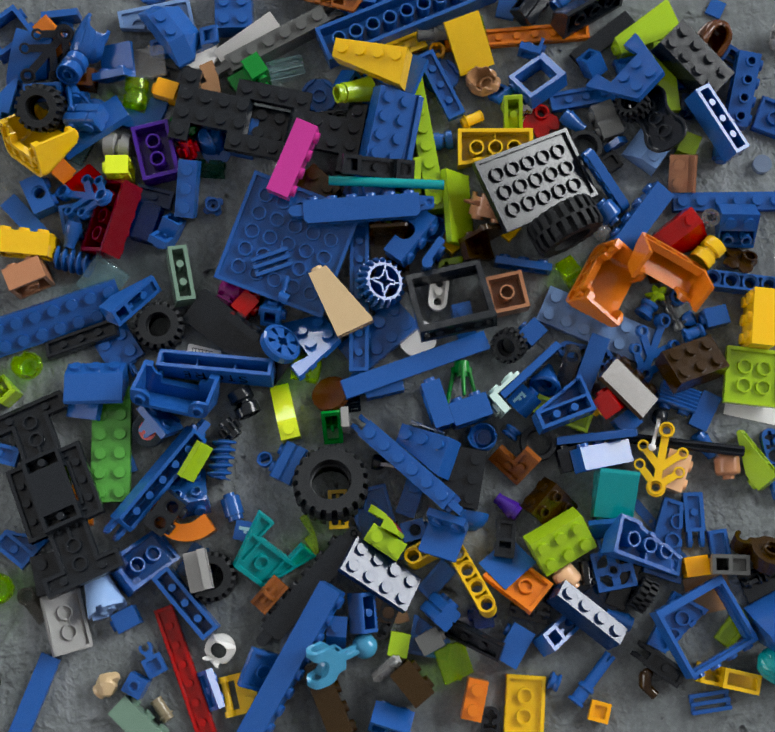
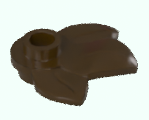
(740, 260)

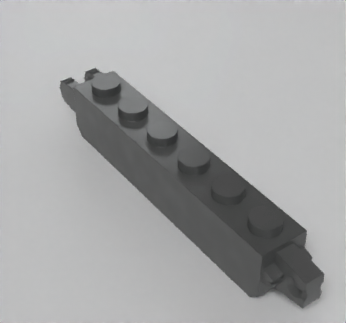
(279, 40)

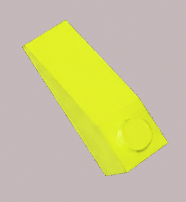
(285, 413)

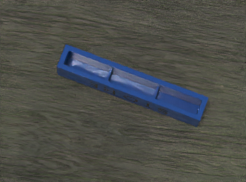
(232, 368)

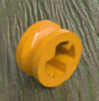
(435, 46)

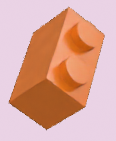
(474, 699)

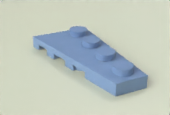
(131, 22)

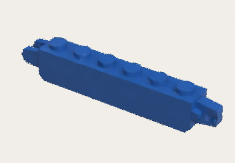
(361, 208)
(409, 466)
(155, 481)

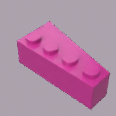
(293, 159)

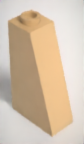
(340, 305)

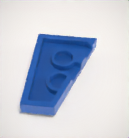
(678, 622)

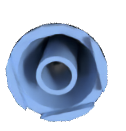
(103, 598)

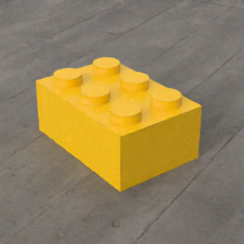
(25, 243)
(758, 318)

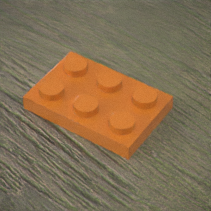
(525, 591)

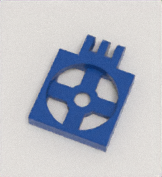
(594, 558)

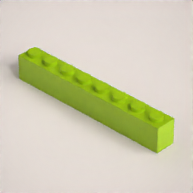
(426, 149)

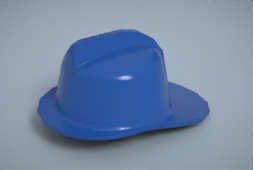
(212, 145)

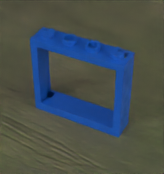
(733, 609)

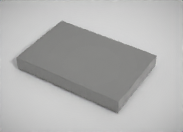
(66, 623)

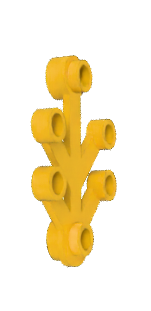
(659, 462)

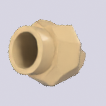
(106, 684)

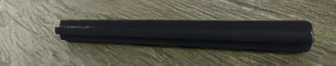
(692, 445)

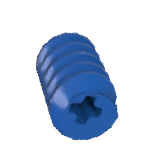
(71, 262)
(221, 458)

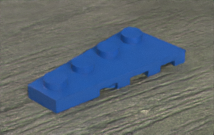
(669, 530)

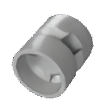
(118, 145)

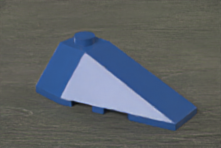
(635, 544)

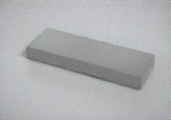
(345, 420)

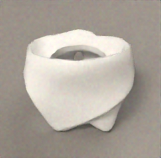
(224, 640)

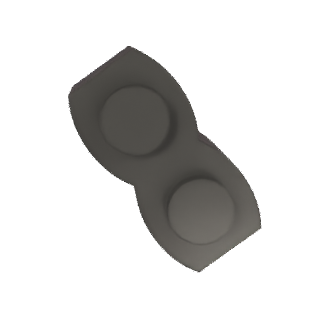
(605, 121)

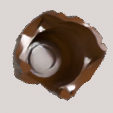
(717, 35)

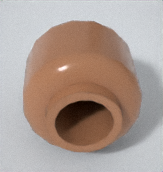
(727, 466)

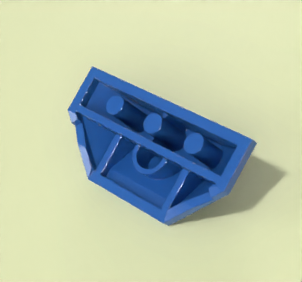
(173, 32)

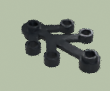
(47, 50)

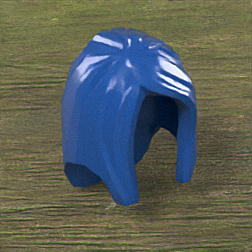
(89, 41)

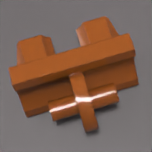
(269, 594)

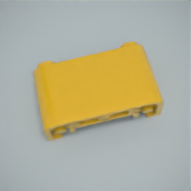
(37, 150)

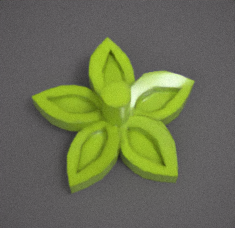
(657, 293)

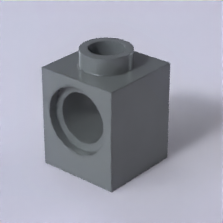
(430, 640)

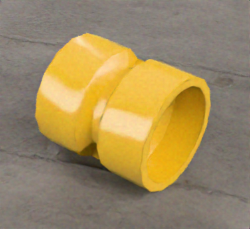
(708, 251)

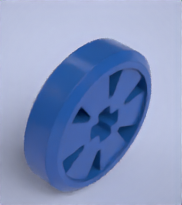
(280, 344)

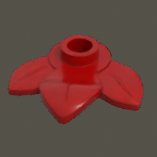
(541, 125)

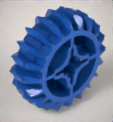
(385, 278)

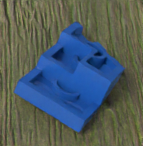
(19, 61)

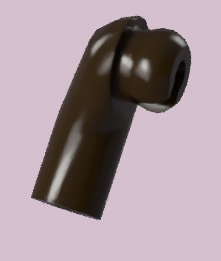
(645, 680)

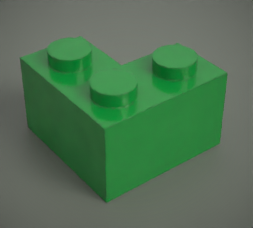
(253, 70)

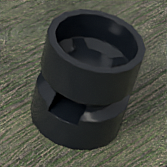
(243, 401)

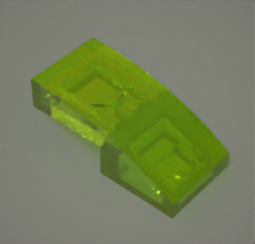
(568, 270)
(311, 539)

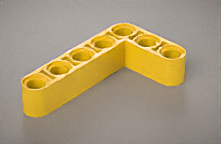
(460, 566)

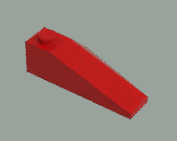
(683, 231)

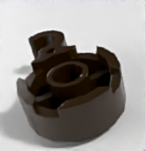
(760, 551)

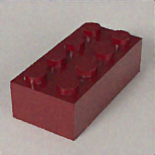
(112, 223)

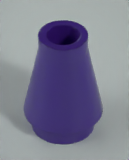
(508, 506)

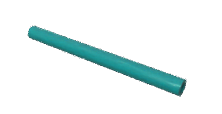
(386, 182)

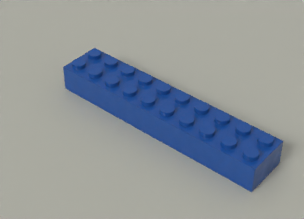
(391, 21)

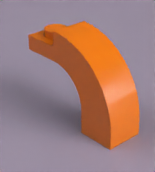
(190, 532)

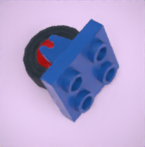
(154, 426)

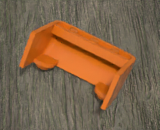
(672, 269)

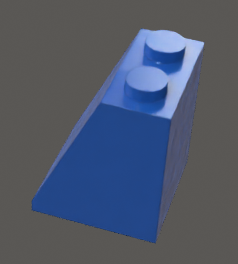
(762, 619)

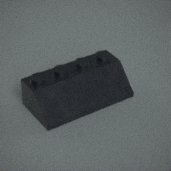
(580, 14)

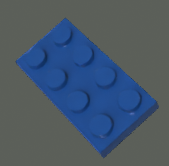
(386, 333)

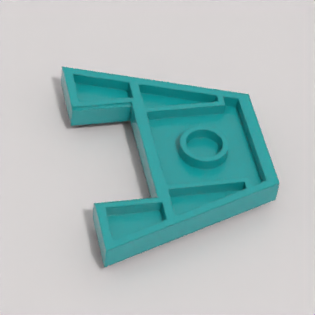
(261, 559)

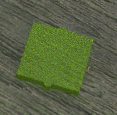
(453, 662)

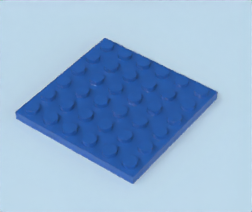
(266, 226)

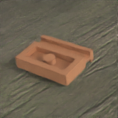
(682, 173)

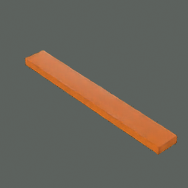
(514, 35)

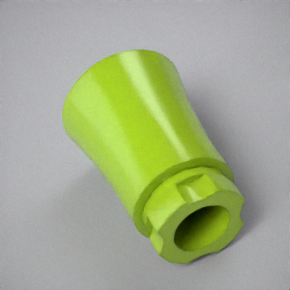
(354, 91)

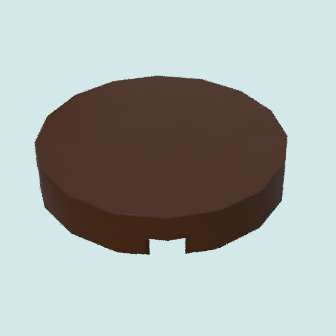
(329, 394)

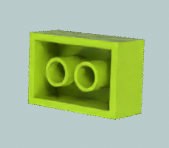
(560, 541)

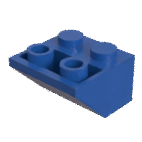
(737, 225)

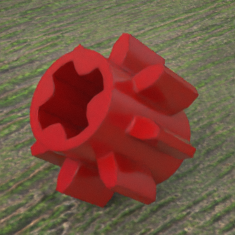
(188, 150)

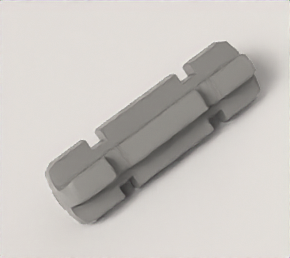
(386, 668)

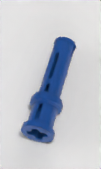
(586, 687)

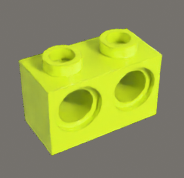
(119, 167)

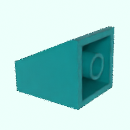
(614, 493)

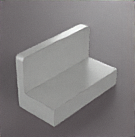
(198, 570)

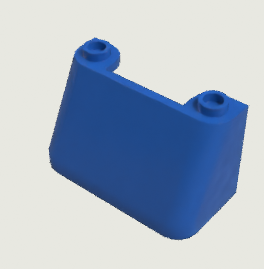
(174, 396)

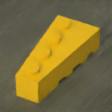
(375, 60)
(480, 143)

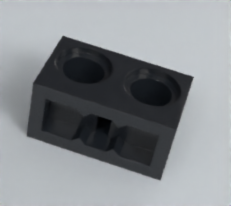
(162, 510)

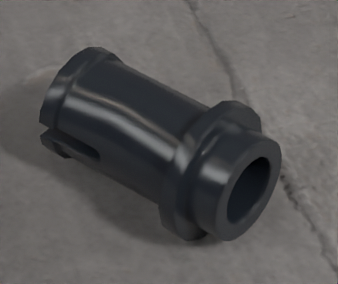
(586, 573)

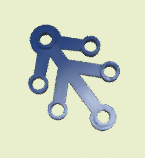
(100, 198)
(651, 349)

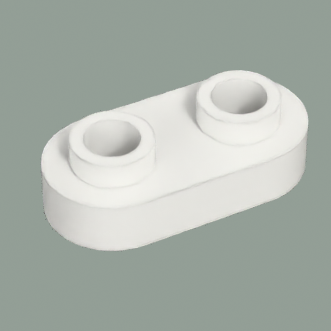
(440, 294)

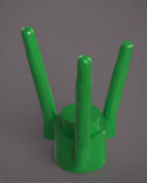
(461, 370)

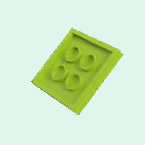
(749, 377)

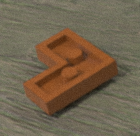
(515, 467)

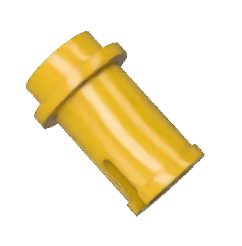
(469, 120)

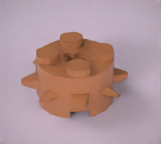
(480, 207)

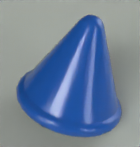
(546, 382)

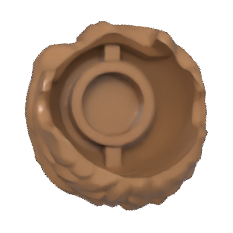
(482, 81)

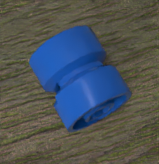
(72, 68)

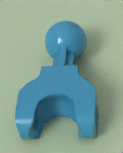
(333, 659)

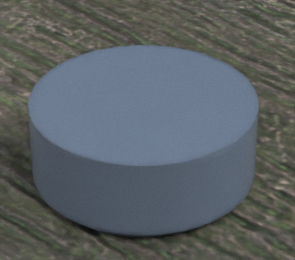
(761, 164)

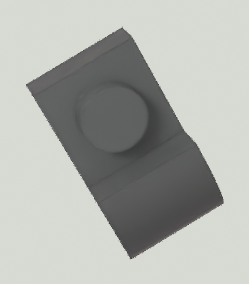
(729, 564)

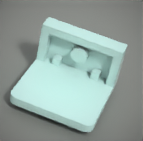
(497, 404)

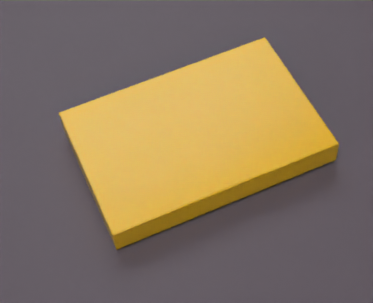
(468, 42)
(524, 703)

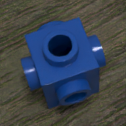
(272, 312)

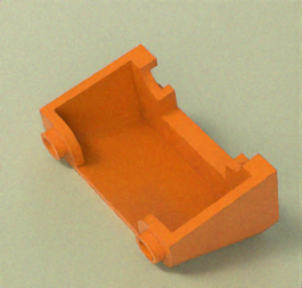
(604, 283)

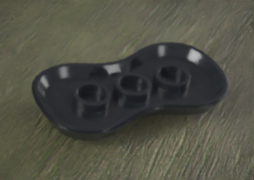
(661, 125)

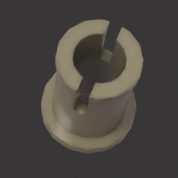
(162, 709)

